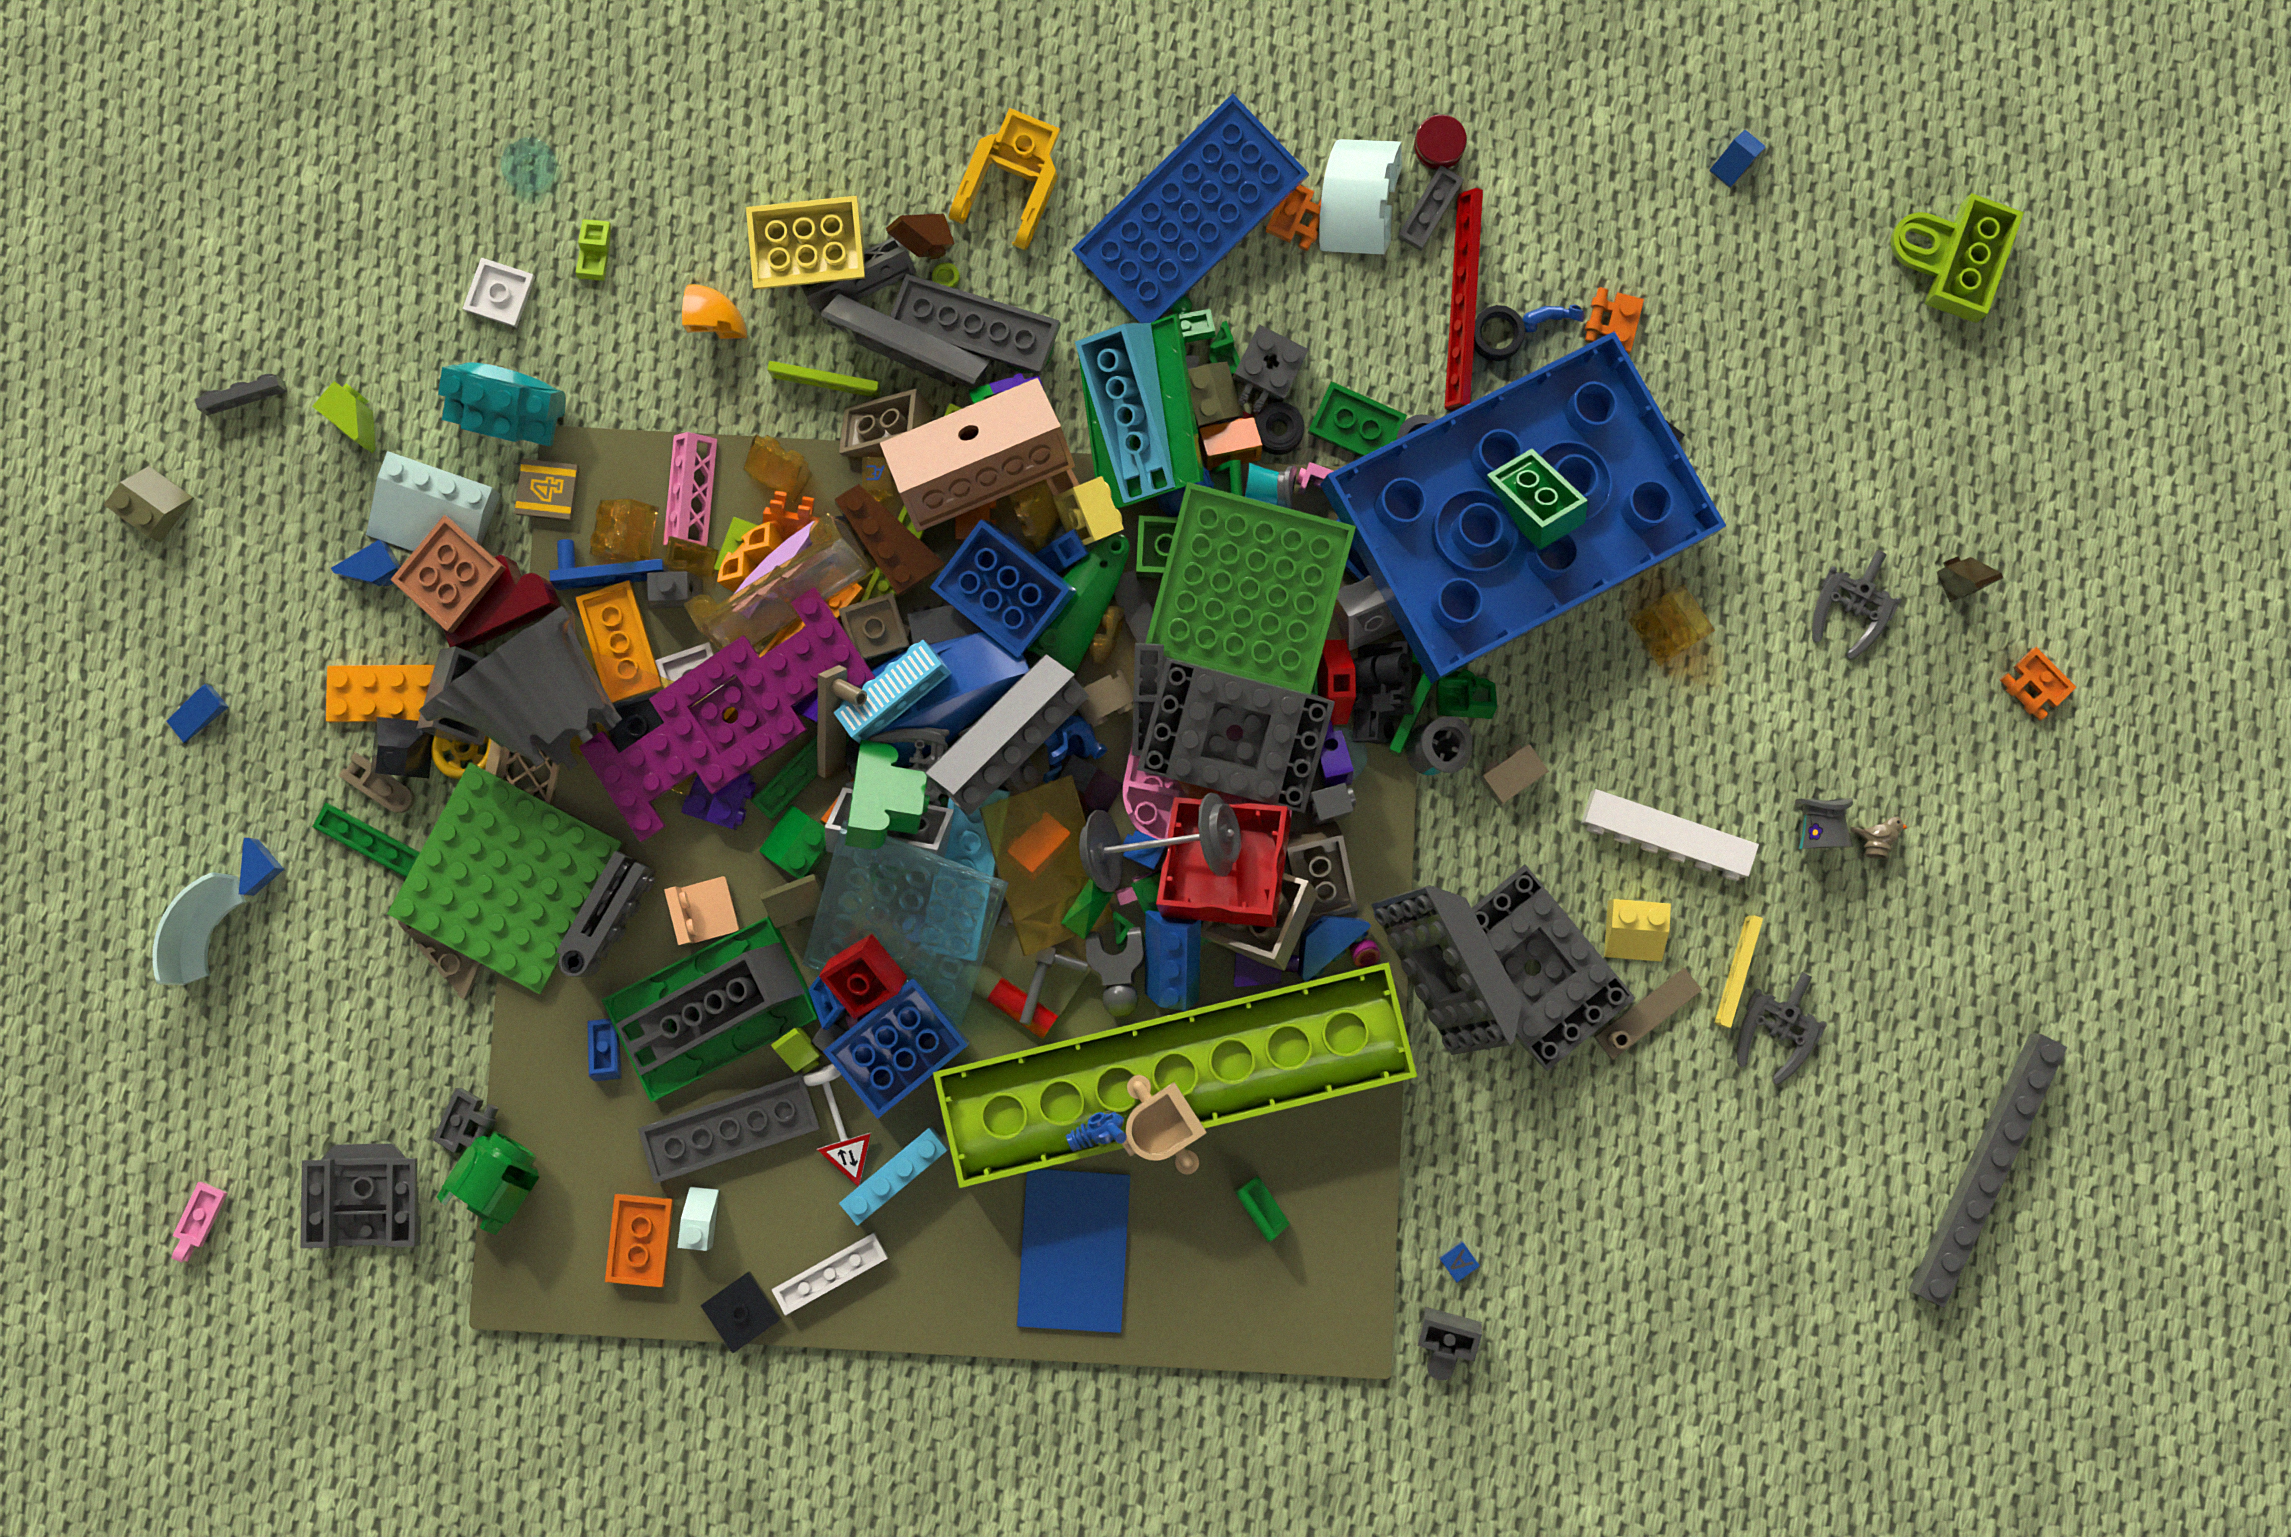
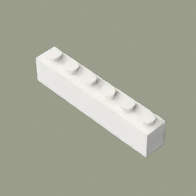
(1669, 834)

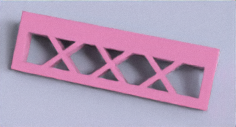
(681, 486)

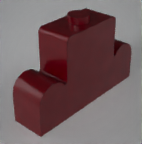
(505, 607)

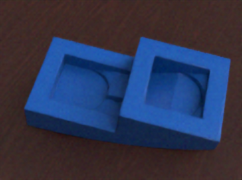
(1062, 552)

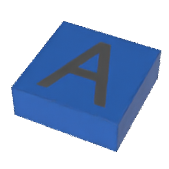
(1459, 1261)

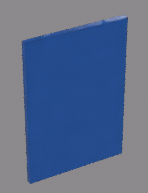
(1073, 1250)

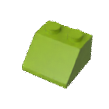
(349, 413)

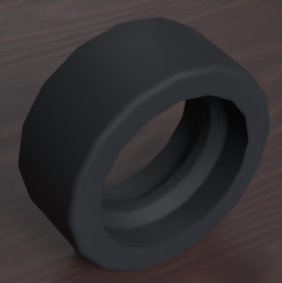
(1513, 318)

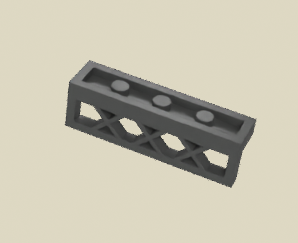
(880, 272)

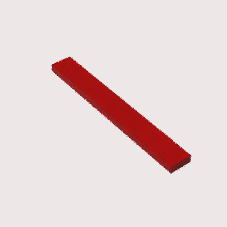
(1463, 299)

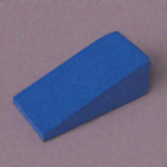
(197, 712)
(603, 1051)

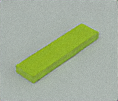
(824, 379)

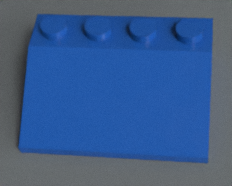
(1003, 588)
(896, 1047)

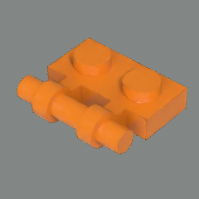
(1288, 215)
(1623, 319)
(2043, 677)

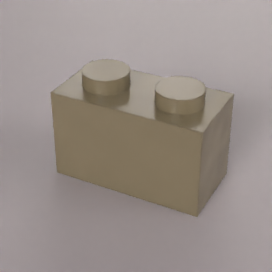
(1513, 774)

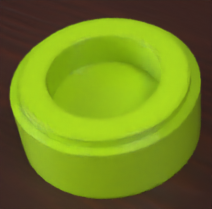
(946, 274)

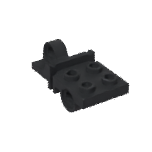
(1382, 683)

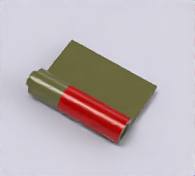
(1008, 977)

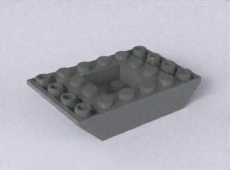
(1269, 761)
(1451, 968)
(1574, 984)

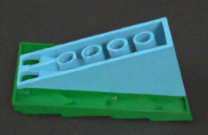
(1140, 409)

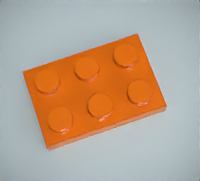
(639, 1240)

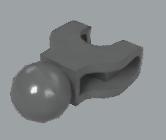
(1117, 971)

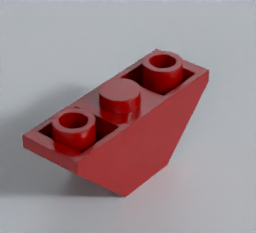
(1337, 679)

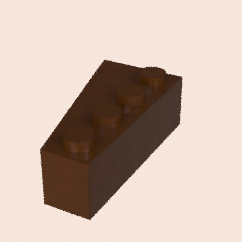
(891, 546)

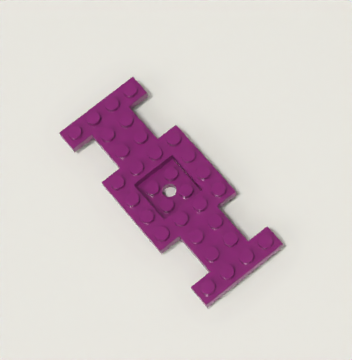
(701, 738)

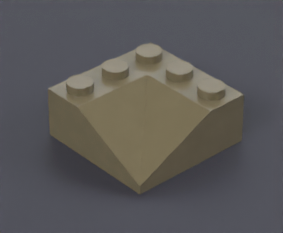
(1269, 944)

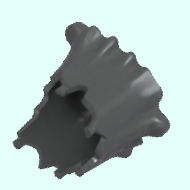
(531, 693)

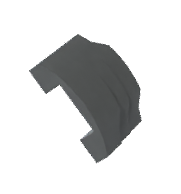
(360, 1198)

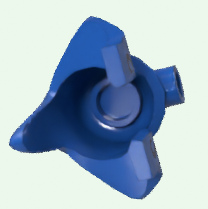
(1071, 738)

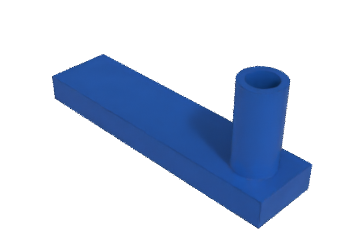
(571, 578)

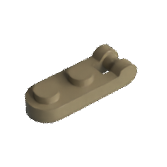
(380, 787)

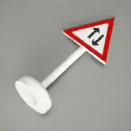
(849, 1153)

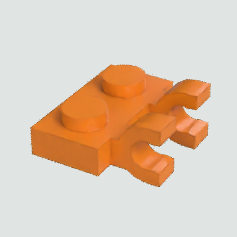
(788, 522)

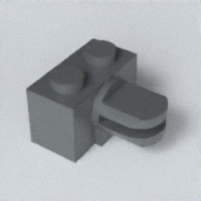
(1447, 1338)

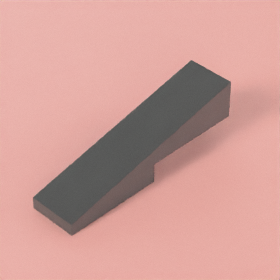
(1147, 677)

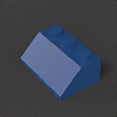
(1172, 961)

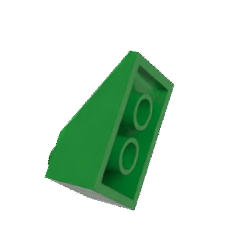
(1538, 498)

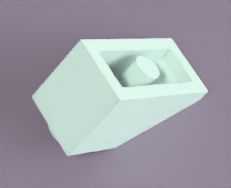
(699, 1219)

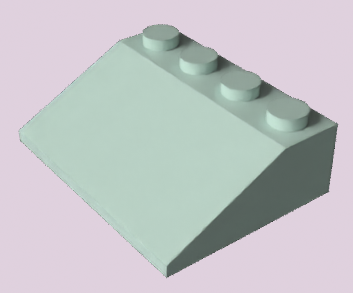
(416, 496)

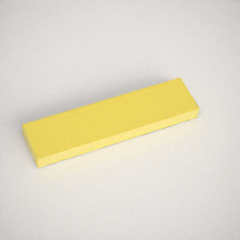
(1738, 971)

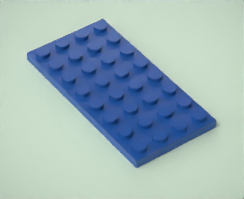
(1190, 211)

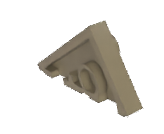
(452, 965)

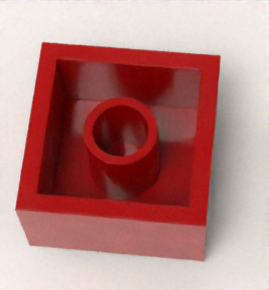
(863, 976)

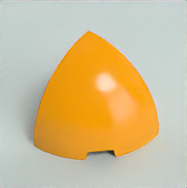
(711, 312)
(755, 548)

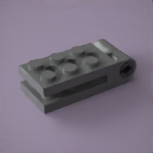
(604, 915)

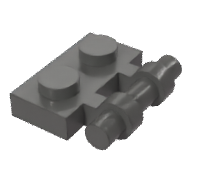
(459, 1120)

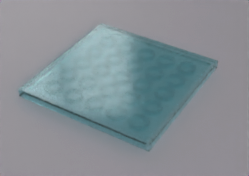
(919, 907)

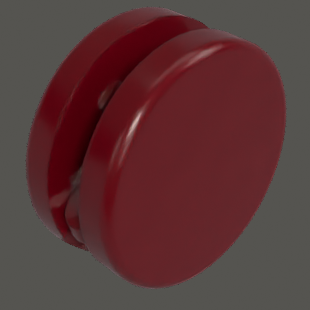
(1440, 142)

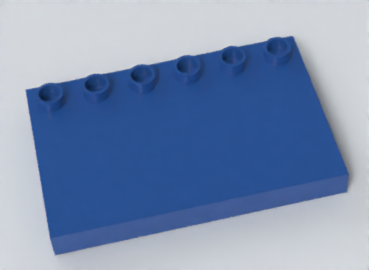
(1452, 553)

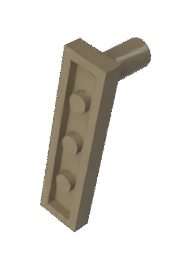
(831, 734)
(1648, 1013)

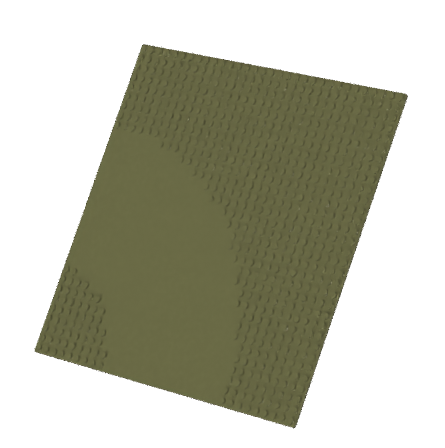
(1196, 1265)

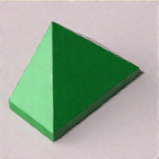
(1086, 909)

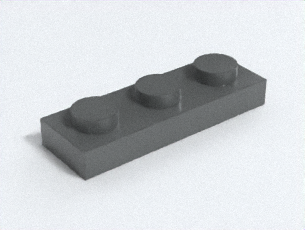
(1430, 208)
(240, 394)

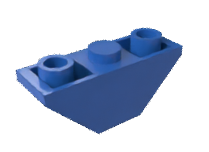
(1327, 942)

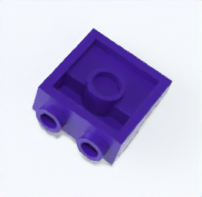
(724, 806)

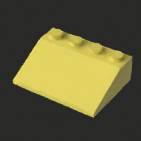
(806, 242)

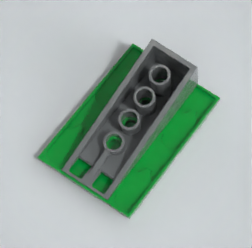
(710, 1008)

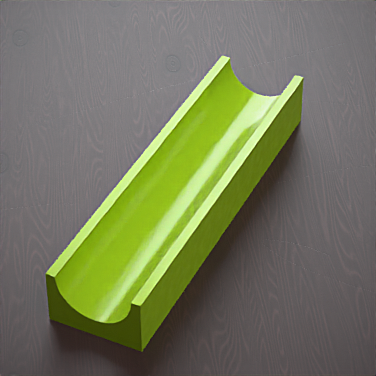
(1223, 1057)

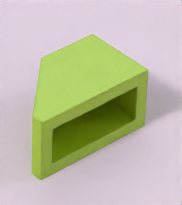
(797, 1050)

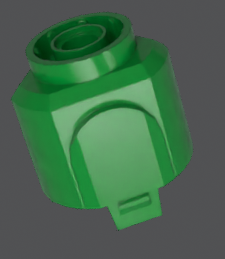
(492, 1179)

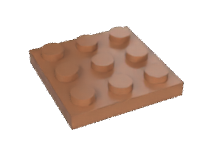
(448, 574)

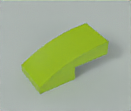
(594, 249)

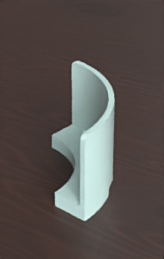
(1356, 196)
(187, 924)

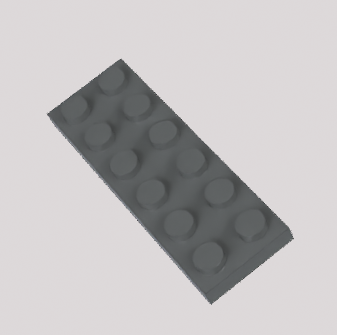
(977, 323)
(728, 1128)

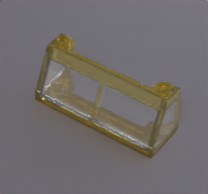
(765, 605)

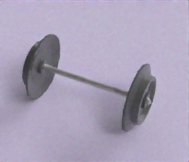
(1103, 851)

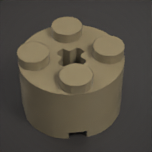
(1105, 697)

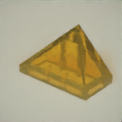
(690, 557)

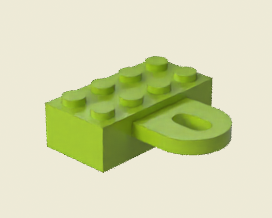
(1964, 254)

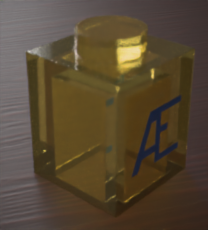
(877, 477)

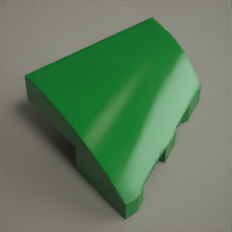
(1466, 696)

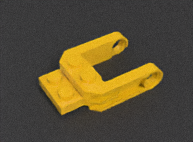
(1023, 150)

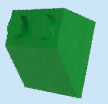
(796, 843)

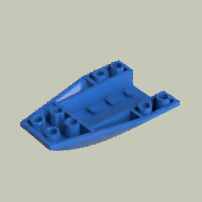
(978, 679)

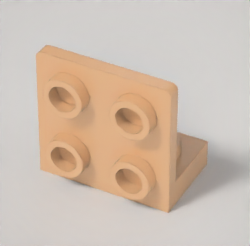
(702, 911)

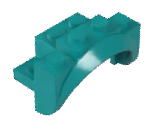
(500, 402)

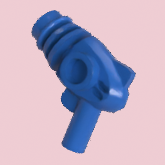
(1100, 1129)

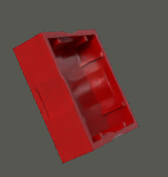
(1250, 889)

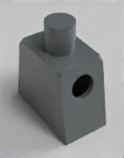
(672, 589)

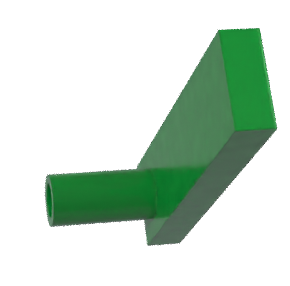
(1410, 719)

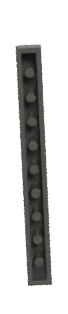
(1987, 1169)

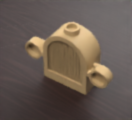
(1162, 1125)

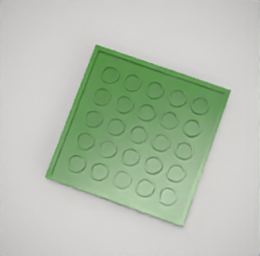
(1249, 587)
(503, 877)

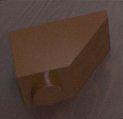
(922, 234)

